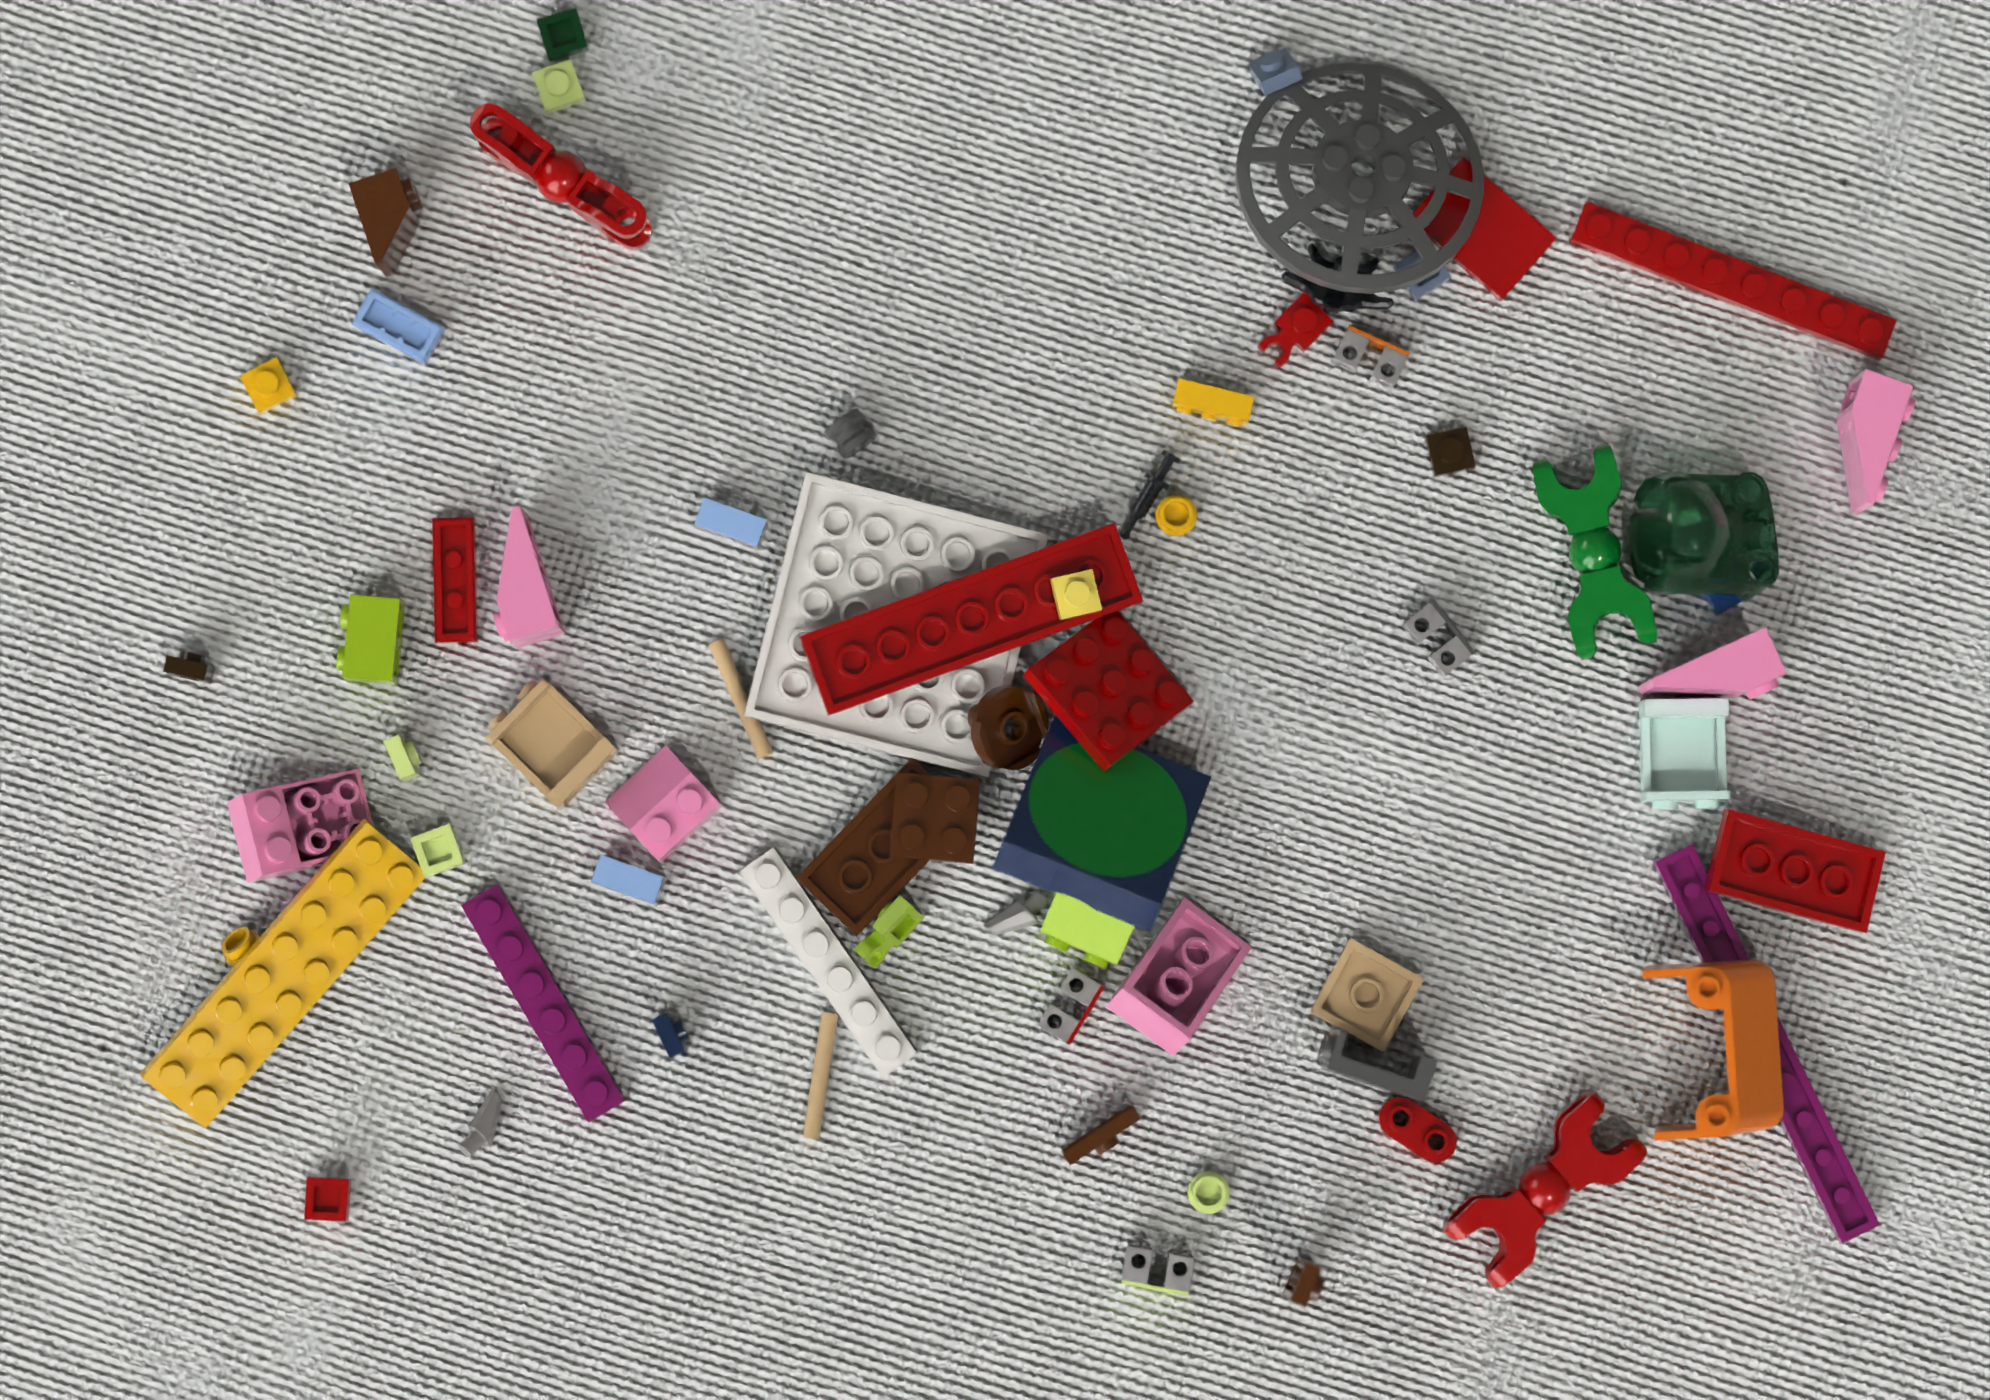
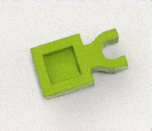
(891, 929)

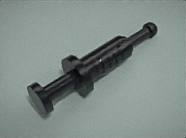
(1149, 492)

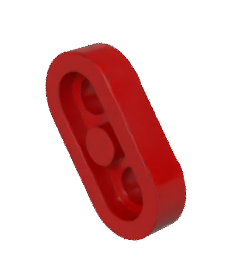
(1417, 1130)

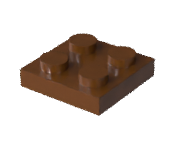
(934, 818)

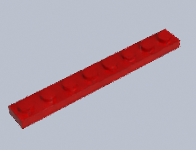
(1733, 281)

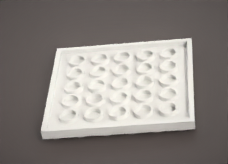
(858, 553)

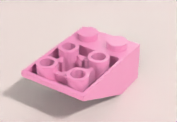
(1868, 434)
(296, 823)

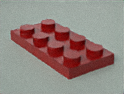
(1795, 871)

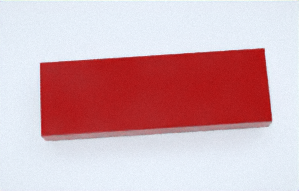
(455, 580)

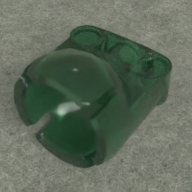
(1704, 535)

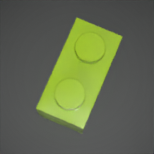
(372, 639)

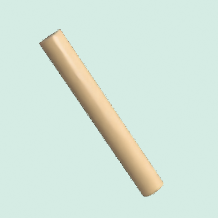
(739, 697)
(820, 1075)

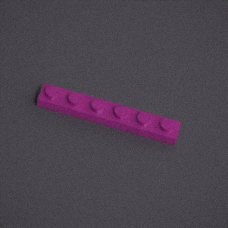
(543, 1003)

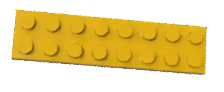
(284, 974)

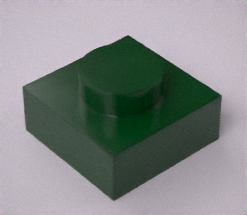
(562, 34)

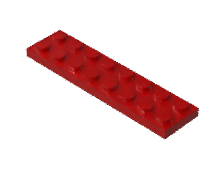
(963, 621)

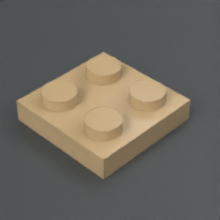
(1366, 995)

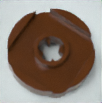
(988, 724)

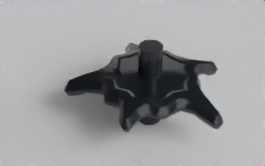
(1333, 300)

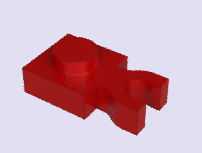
(1298, 326)

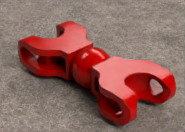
(561, 176)
(1544, 1189)

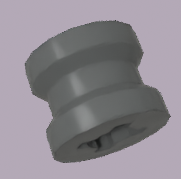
(850, 433)

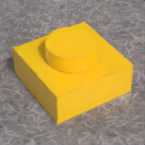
(268, 385)

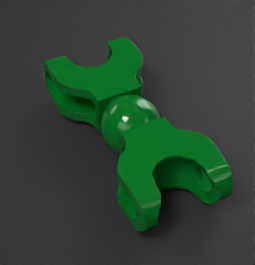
(1594, 551)

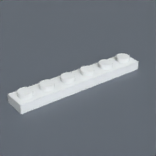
(828, 962)

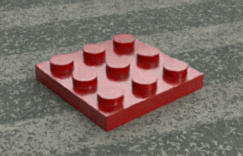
(1108, 688)

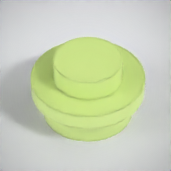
(1208, 1192)

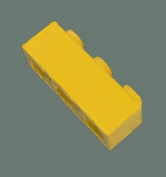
(1212, 403)

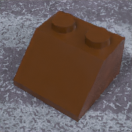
(388, 215)

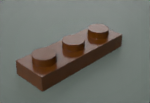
(1304, 1282)

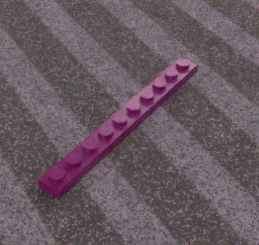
(1803, 1113)

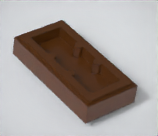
(1101, 1137)

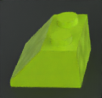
(1082, 927)

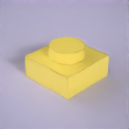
(1076, 594)

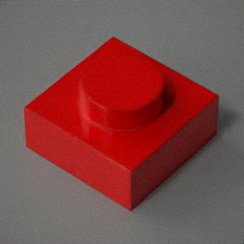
(327, 1199)

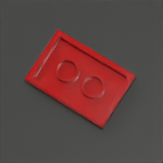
(1502, 241)

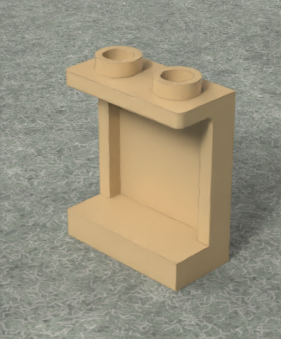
(550, 742)

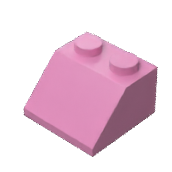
(663, 804)

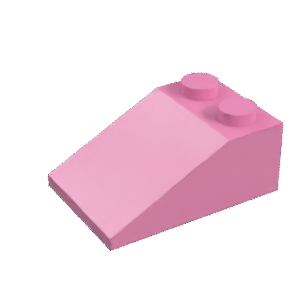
(524, 591)
(1735, 669)
(1179, 977)

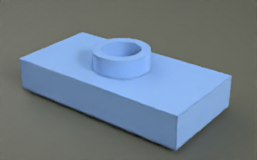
(398, 326)

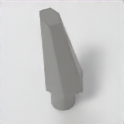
(1018, 915)
(482, 1125)

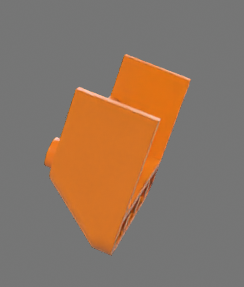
(1751, 1042)

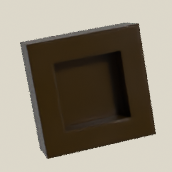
(1450, 452)
(190, 667)

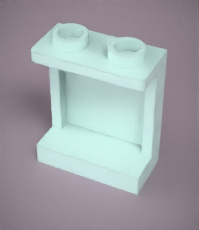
(1683, 752)

